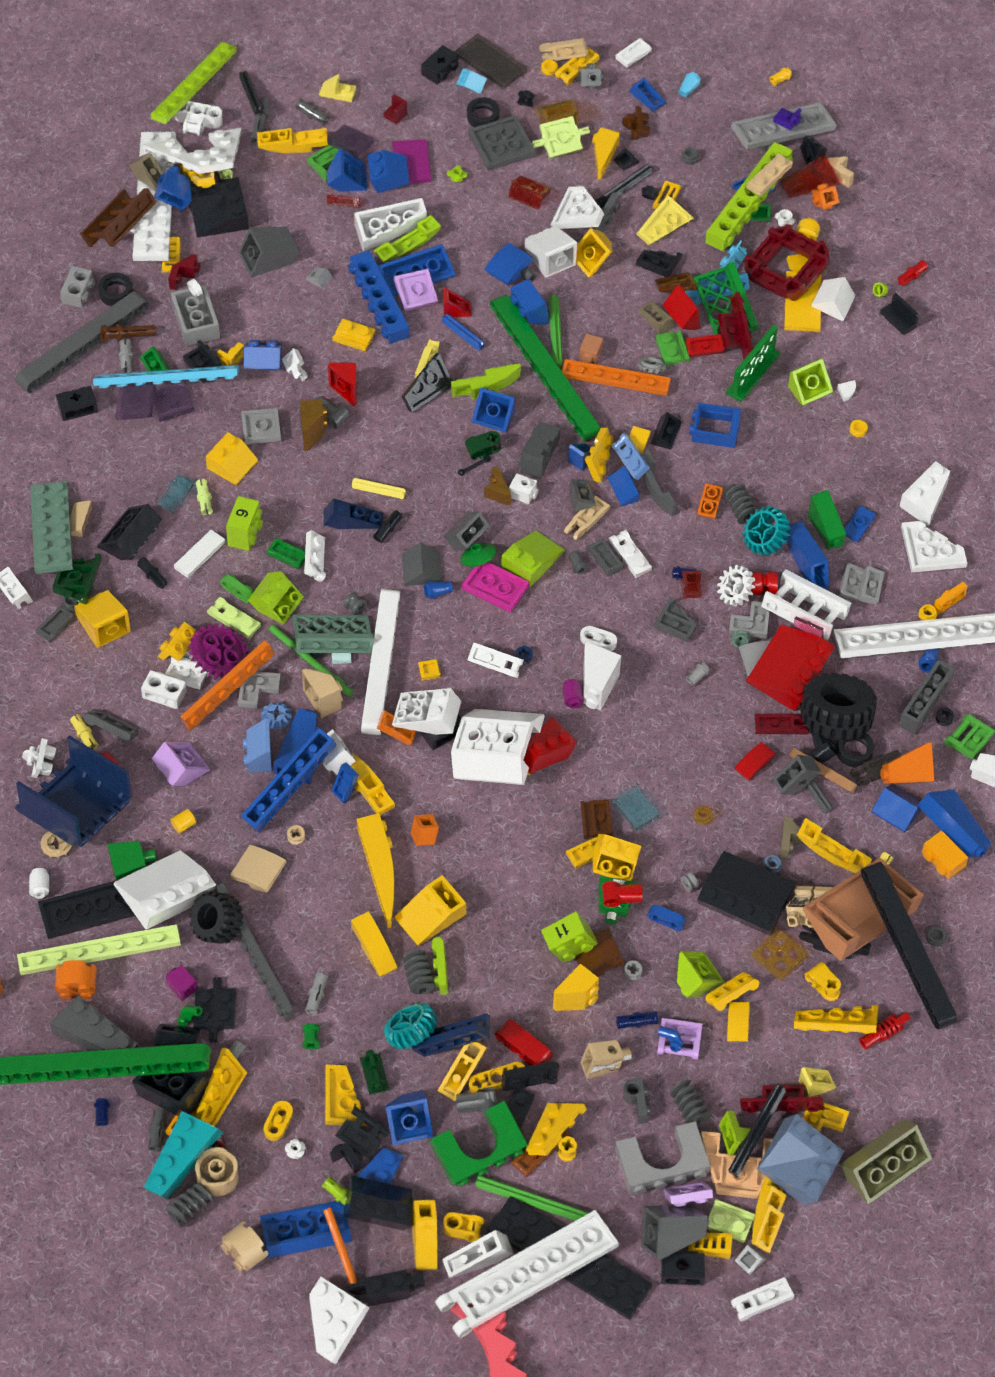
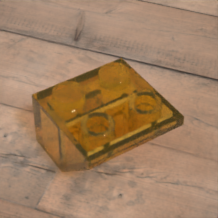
(556, 111)

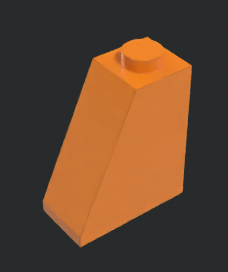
(910, 767)

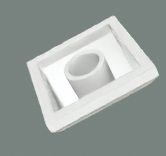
(834, 298)

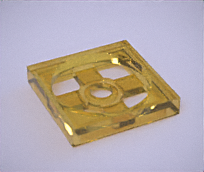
(768, 964)

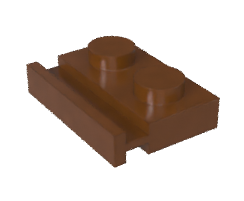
(596, 818)

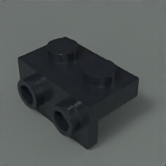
(201, 358)

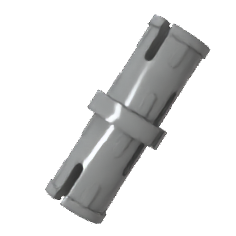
(125, 355)
(316, 993)

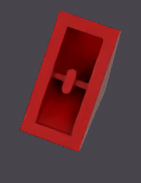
(455, 304)

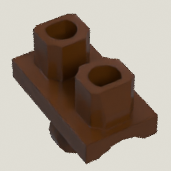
(636, 123)

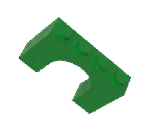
(507, 1142)

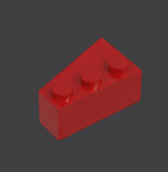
(548, 746)

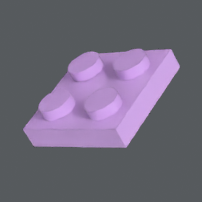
(415, 290)
(685, 1193)

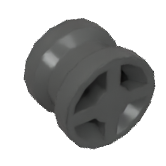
(355, 604)

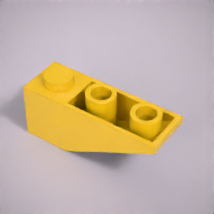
(424, 1234)

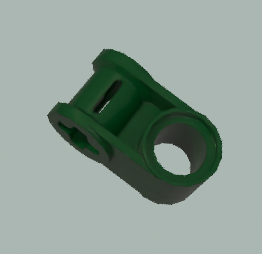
(481, 445)

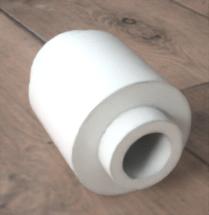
(39, 883)

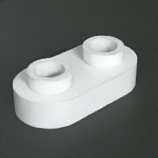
(599, 637)

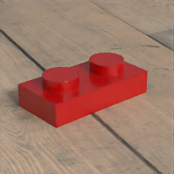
(704, 345)

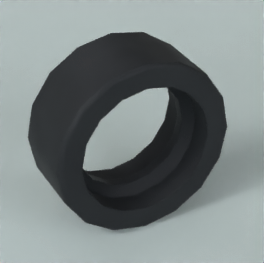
(480, 103)
(110, 279)
(855, 761)

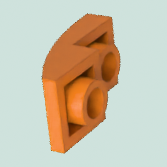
(710, 501)

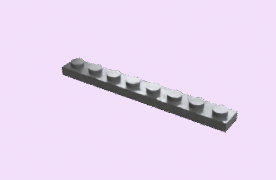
(265, 973)

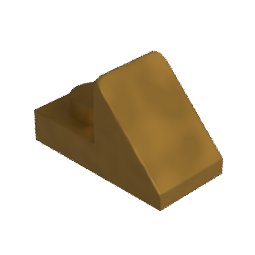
(498, 489)

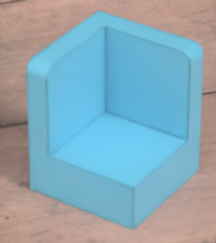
(471, 80)

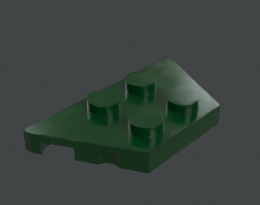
(77, 583)

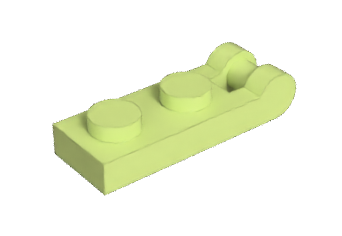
(234, 618)

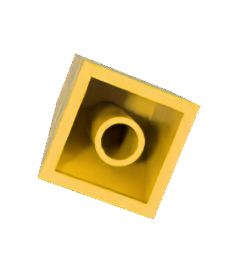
(103, 618)

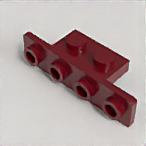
(735, 327)
(792, 1100)

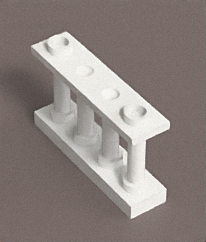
(811, 593)

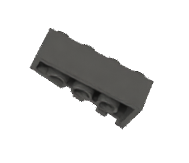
(89, 1028)

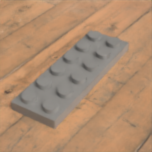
(763, 131)

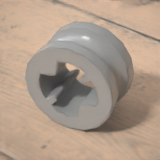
(689, 882)
(627, 973)

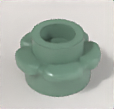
(738, 642)

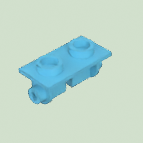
(736, 253)

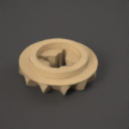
(49, 849)

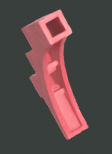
(498, 1348)

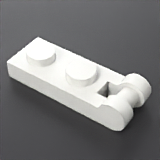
(630, 554)
(315, 556)
(494, 659)
(763, 1298)

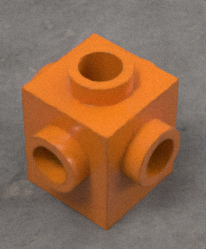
(825, 196)

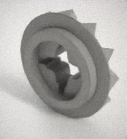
(651, 365)

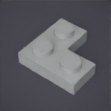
(755, 625)
(257, 683)

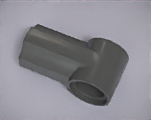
(335, 414)
(476, 1101)

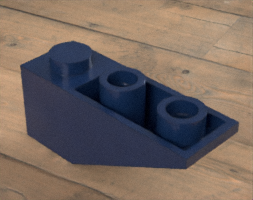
(351, 516)

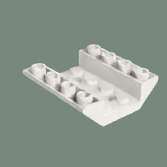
(489, 755)

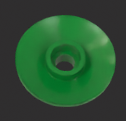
(478, 554)

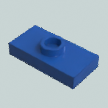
(859, 523)
(345, 782)

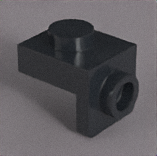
(352, 1157)

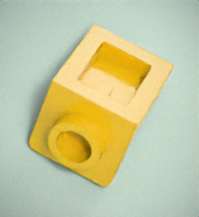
(233, 357)

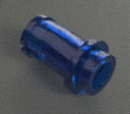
(677, 572)
(101, 1111)

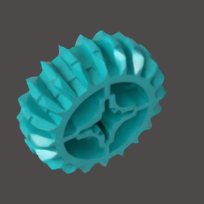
(770, 535)
(410, 1025)

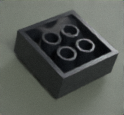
(218, 208)

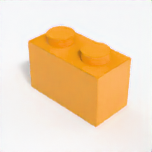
(944, 855)

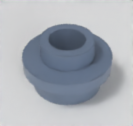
(772, 859)

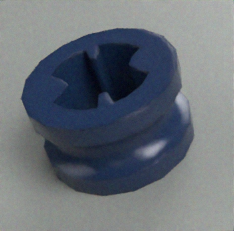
(528, 651)

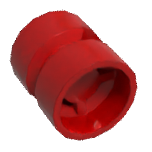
(764, 582)

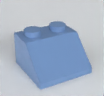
(258, 747)

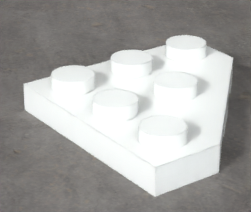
(577, 210)
(930, 549)
(334, 1318)

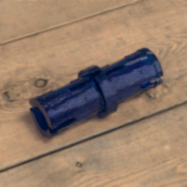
(637, 1020)

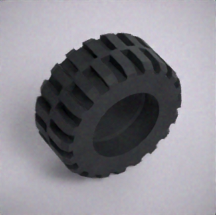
(838, 706)

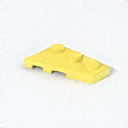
(663, 221)

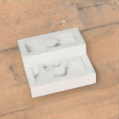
(186, 671)

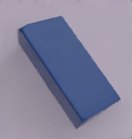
(623, 487)

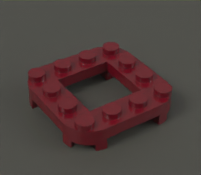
(793, 286)

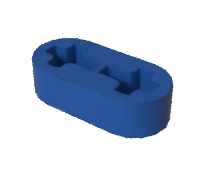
(666, 917)

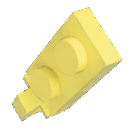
(429, 351)

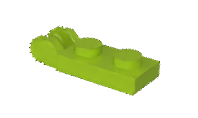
(439, 963)

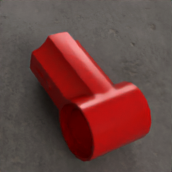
(615, 894)

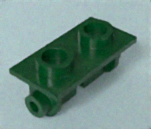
(374, 1072)

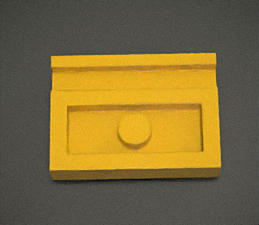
(353, 334)

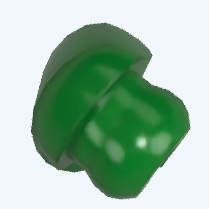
(187, 1014)

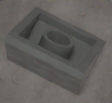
(421, 565)

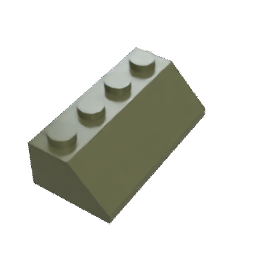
(886, 1160)

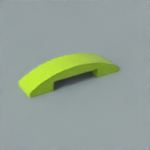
(410, 242)

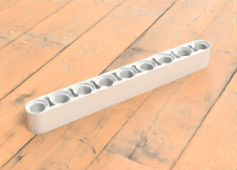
(380, 660)

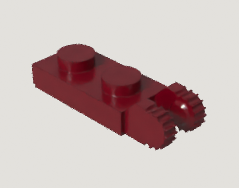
(779, 724)

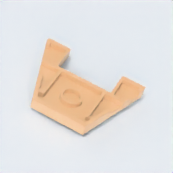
(749, 1181)

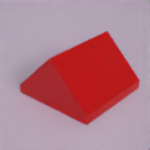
(682, 309)
(343, 380)

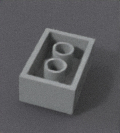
(195, 316)

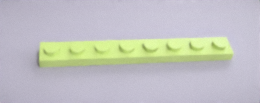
(99, 949)

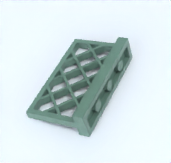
(332, 641)

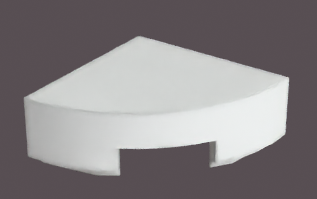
(847, 389)

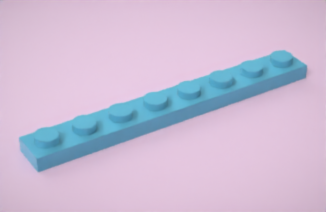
(158, 377)

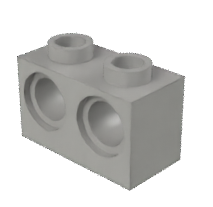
(77, 287)

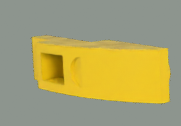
(292, 142)
(371, 787)

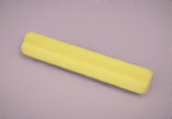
(378, 488)

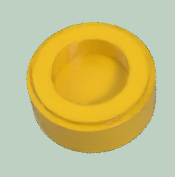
(549, 67)
(858, 428)

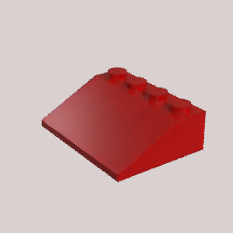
(789, 665)

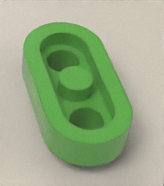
(235, 587)

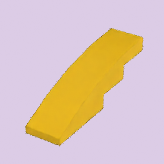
(768, 1215)

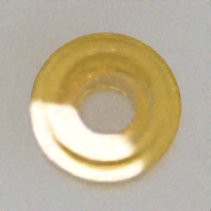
(703, 810)

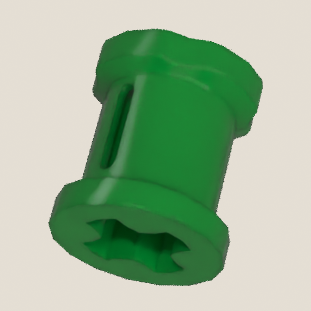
(311, 1036)

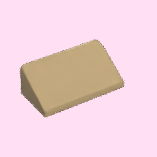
(79, 517)

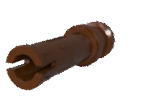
(119, 332)

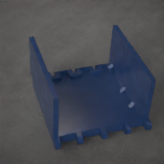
(78, 797)

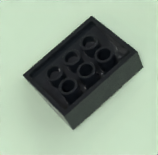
(746, 893)

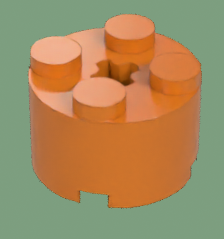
(75, 979)

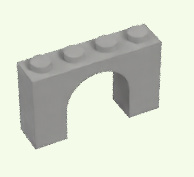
(641, 1176)

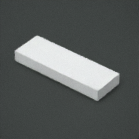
(199, 553)

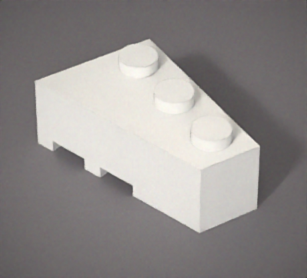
(925, 493)

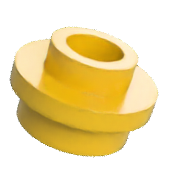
(927, 609)

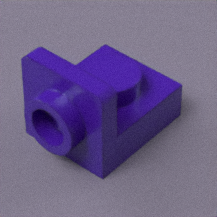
(788, 119)

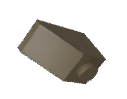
(147, 170)

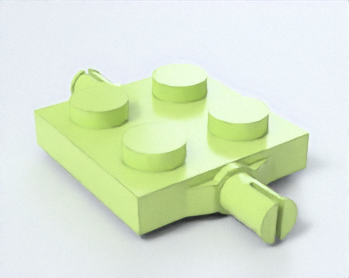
(560, 137)

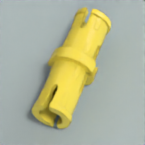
(83, 731)

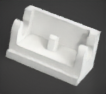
(13, 589)

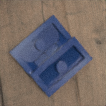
(508, 263)

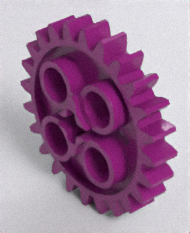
(217, 645)

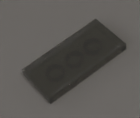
(490, 61)

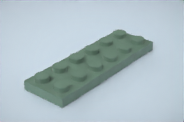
(51, 527)

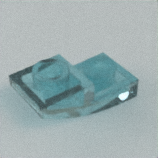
(176, 493)

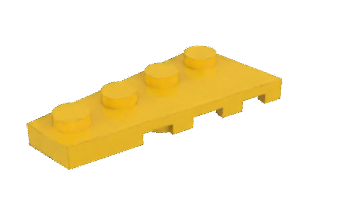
(204, 180)
(838, 1020)
(221, 1087)

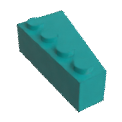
(179, 1155)

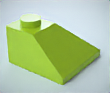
(697, 974)

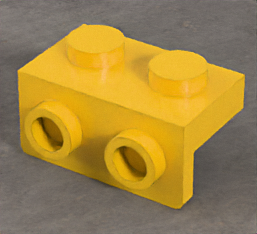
(178, 643)

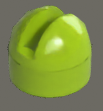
(880, 289)

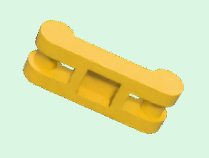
(731, 990)

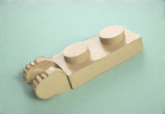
(564, 49)
(587, 518)

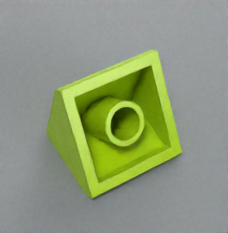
(810, 382)

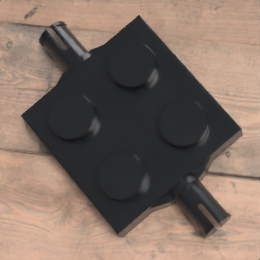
(217, 1009)

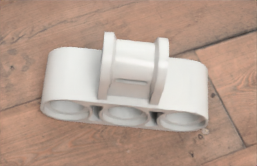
(198, 116)

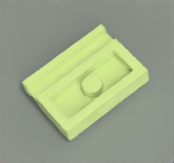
(730, 1220)

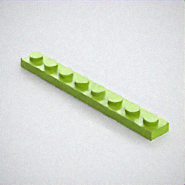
(193, 83)

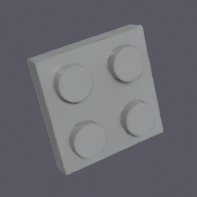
(261, 426)

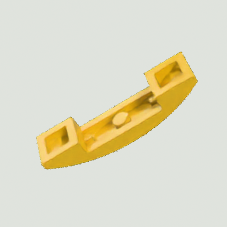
(830, 849)

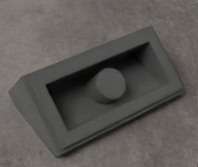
(581, 494)

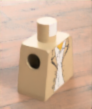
(603, 1058)

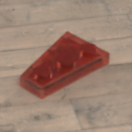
(809, 177)

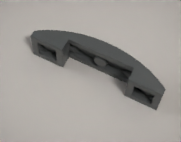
(663, 500)

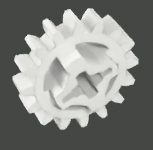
(736, 585)

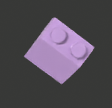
(179, 763)

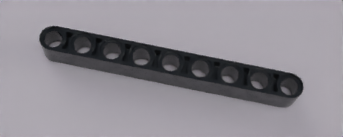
(909, 945)

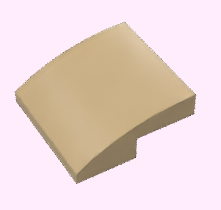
(258, 868)

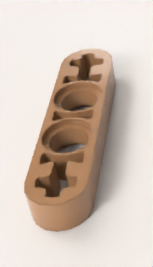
(829, 774)

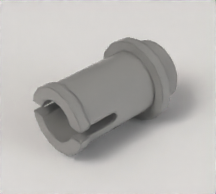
(700, 671)

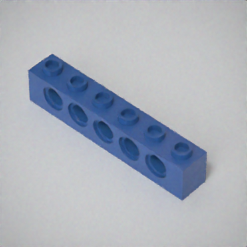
(379, 297)
(288, 780)

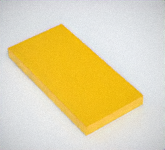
(800, 313)

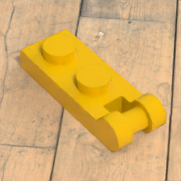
(572, 66)

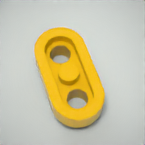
(277, 1121)

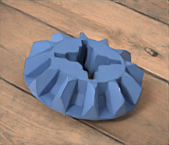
(282, 719)

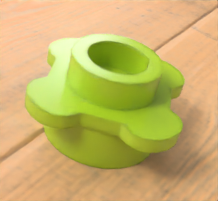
(457, 177)

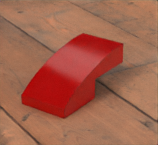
(754, 761)

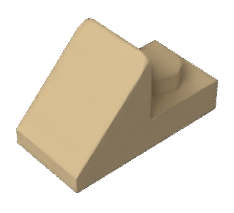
(843, 174)

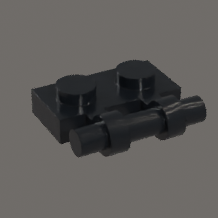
(357, 1137)

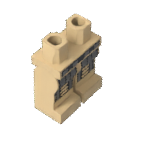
(802, 897)

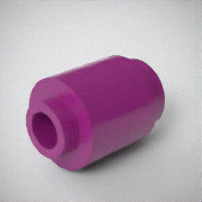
(572, 693)

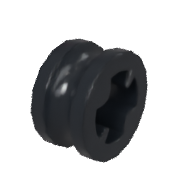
(943, 722)

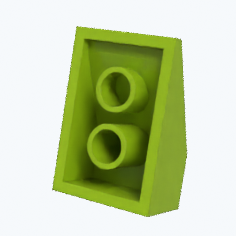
(531, 557)

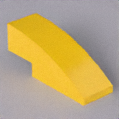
(373, 944)

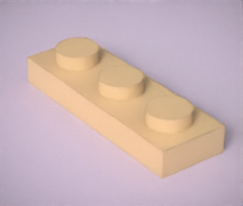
(769, 175)

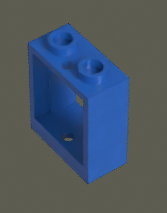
(719, 413)

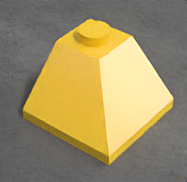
(593, 251)

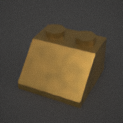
(312, 422)

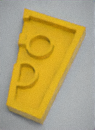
(599, 454)
(339, 1096)
(551, 1126)

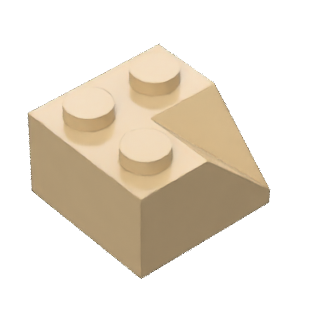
(322, 691)

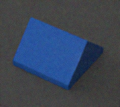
(494, 409)
(897, 807)

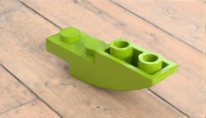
(494, 379)

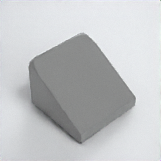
(319, 277)
(750, 1259)

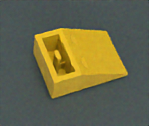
(431, 911)

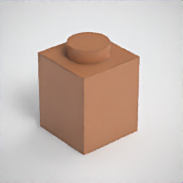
(590, 349)

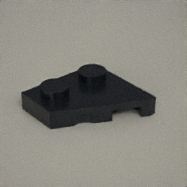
(812, 149)
(658, 261)

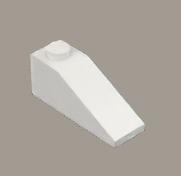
(479, 1254)

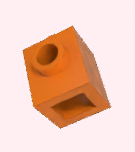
(424, 830)

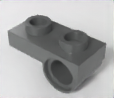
(642, 1108)

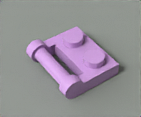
(690, 1034)

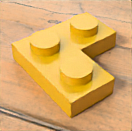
(829, 1117)

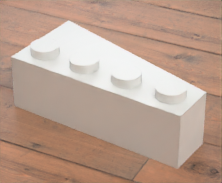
(388, 222)

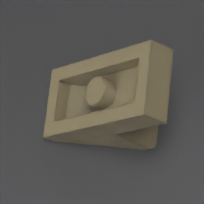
(789, 837)

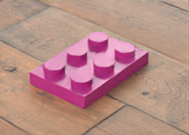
(495, 586)

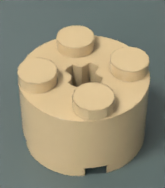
(217, 1160)
(243, 1246)

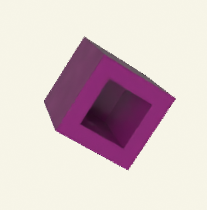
(181, 982)

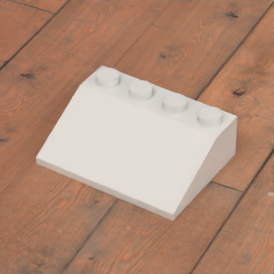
(164, 888)

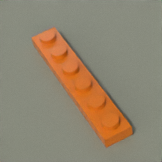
(616, 377)
(227, 685)

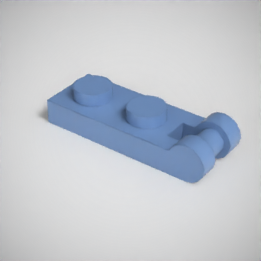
(631, 456)

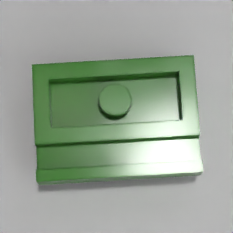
(672, 348)

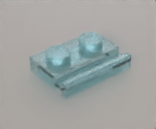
(636, 808)

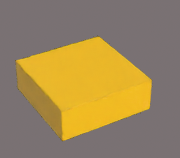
(429, 669)

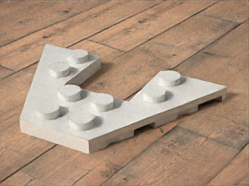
(201, 161)

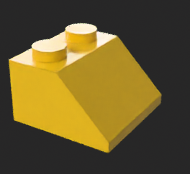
(231, 459)
(576, 991)

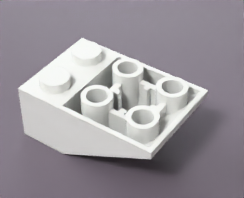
(428, 711)

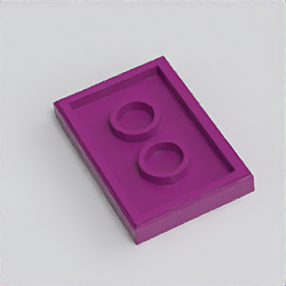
(417, 159)

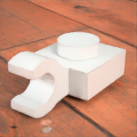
(293, 363)

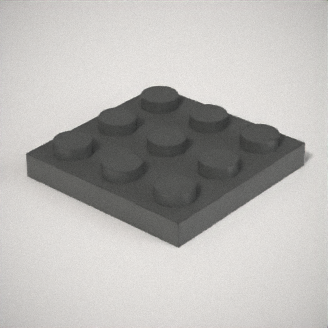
(501, 142)

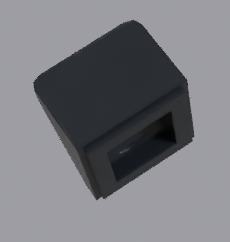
(625, 159)

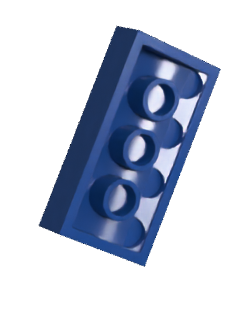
(433, 259)
(302, 1229)

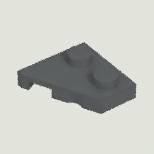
(675, 621)

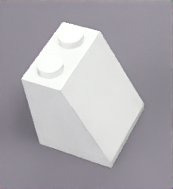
(551, 250)
(600, 674)

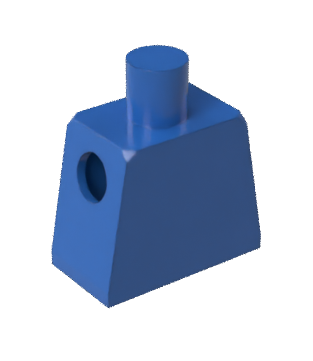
(173, 189)

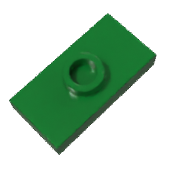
(286, 553)

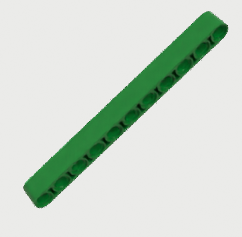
(545, 366)
(104, 1063)

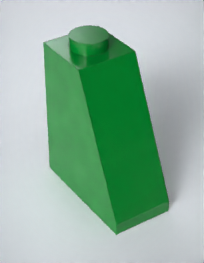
(826, 520)

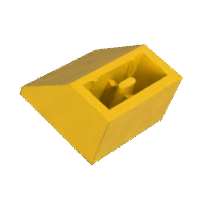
(615, 857)

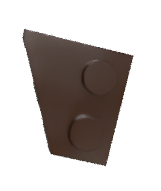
(669, 283)

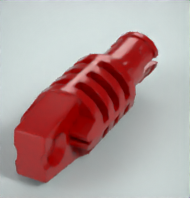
(885, 1030)

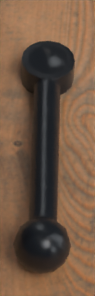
(486, 458)

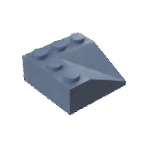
(800, 1160)

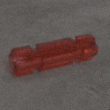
(343, 200)

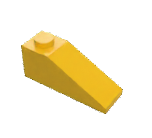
(605, 145)
(462, 1069)

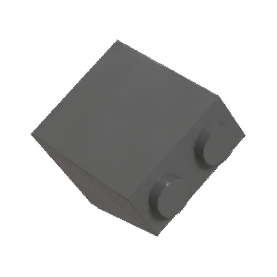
(267, 249)
(671, 1228)

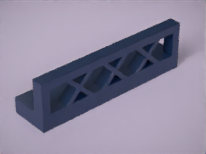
(454, 1035)

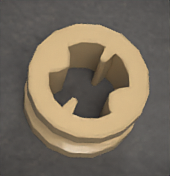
(296, 840)

